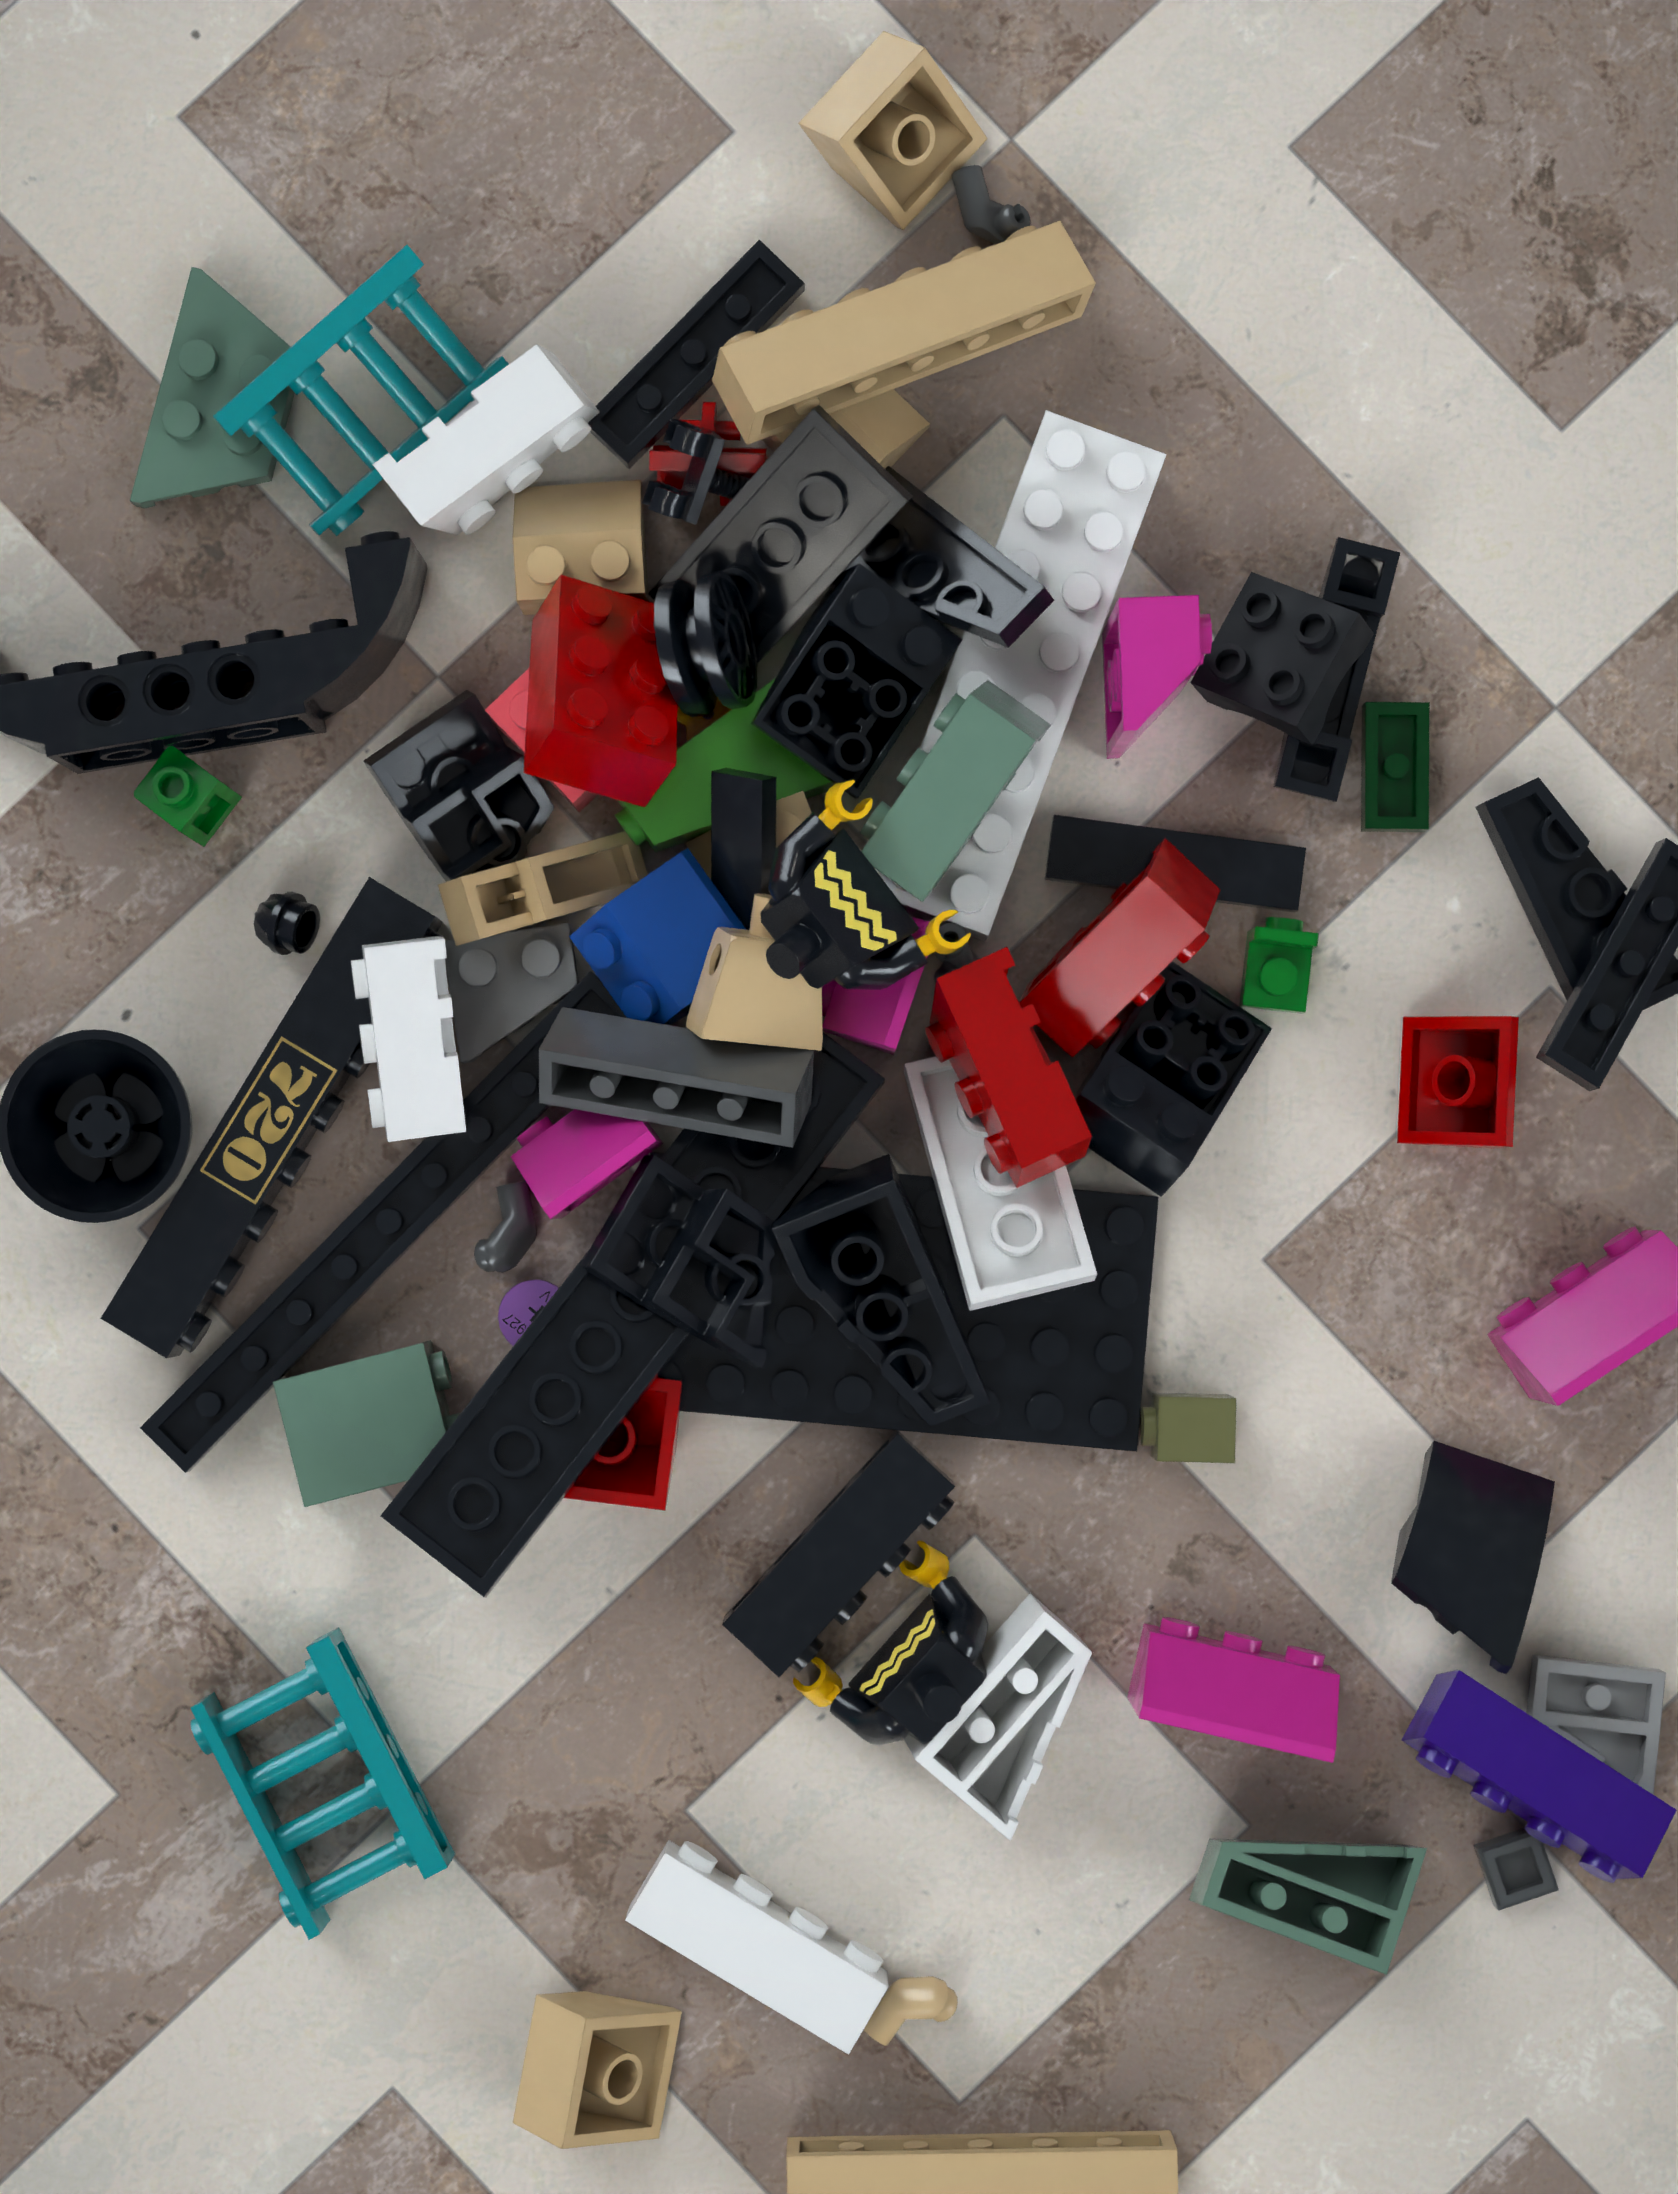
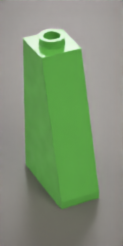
(683, 801)

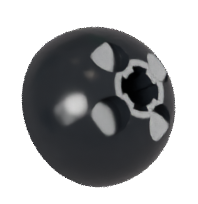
(60, 1126)

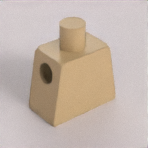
(746, 999)

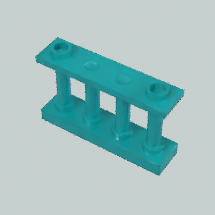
(302, 372)
(387, 1784)

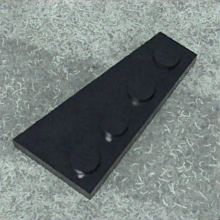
(953, 571)
(1558, 881)

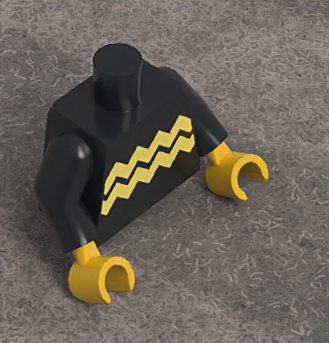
(837, 913)
(920, 1671)

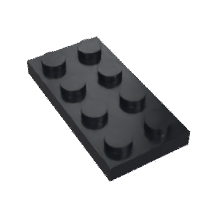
(795, 526)

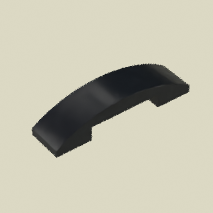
(1361, 581)

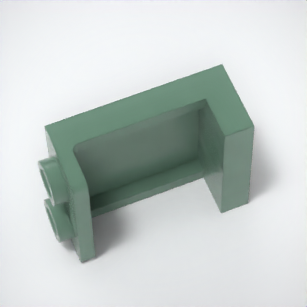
(365, 1420)

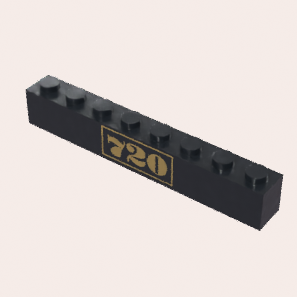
(261, 1138)

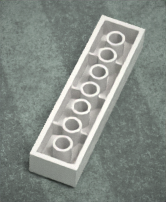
(1074, 536)

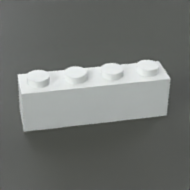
(759, 1945)

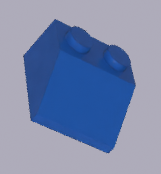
(656, 939)

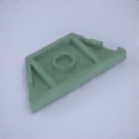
(210, 360)

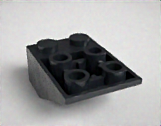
(855, 678)
(1167, 1078)

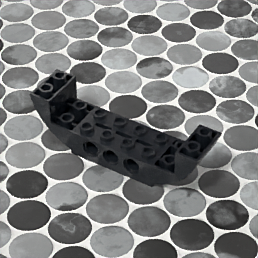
(293, 693)

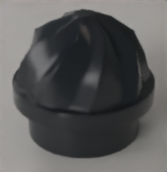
(287, 923)

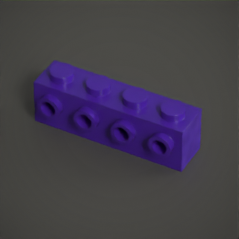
(1538, 1776)

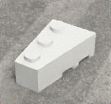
(491, 444)
(410, 1038)
(1005, 1726)

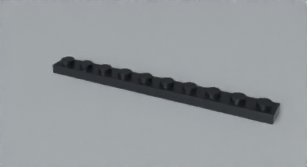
(361, 1248)

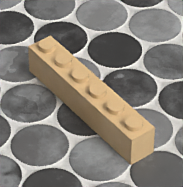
(902, 330)
(985, 2163)

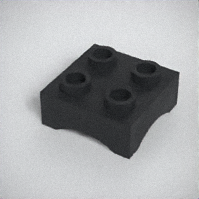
(1281, 656)

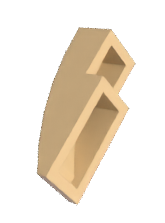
(541, 887)

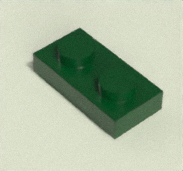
(1395, 767)

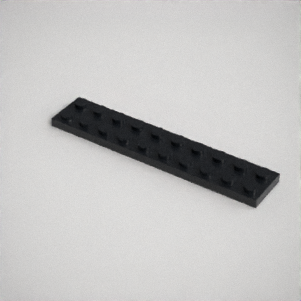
(593, 1358)

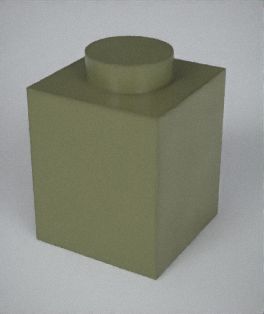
(1190, 1427)

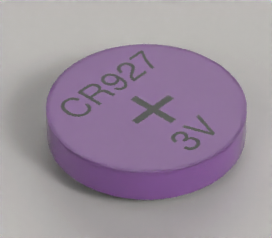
(522, 1306)

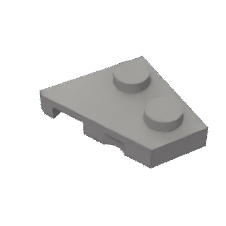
(507, 982)
(1603, 1710)

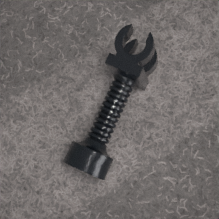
(702, 475)

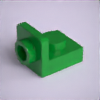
(186, 796)
(1277, 966)

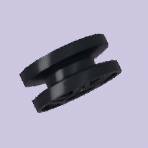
(705, 644)

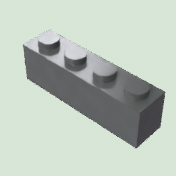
(675, 1077)

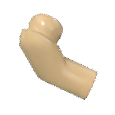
(911, 1999)

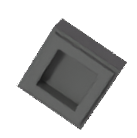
(1515, 1868)

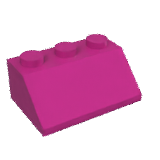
(1147, 660)
(1592, 1317)
(1236, 1689)

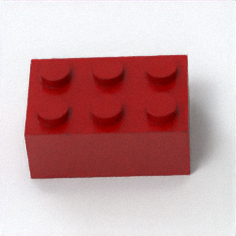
(598, 695)

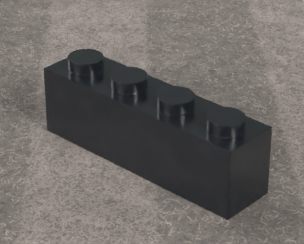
(839, 1554)

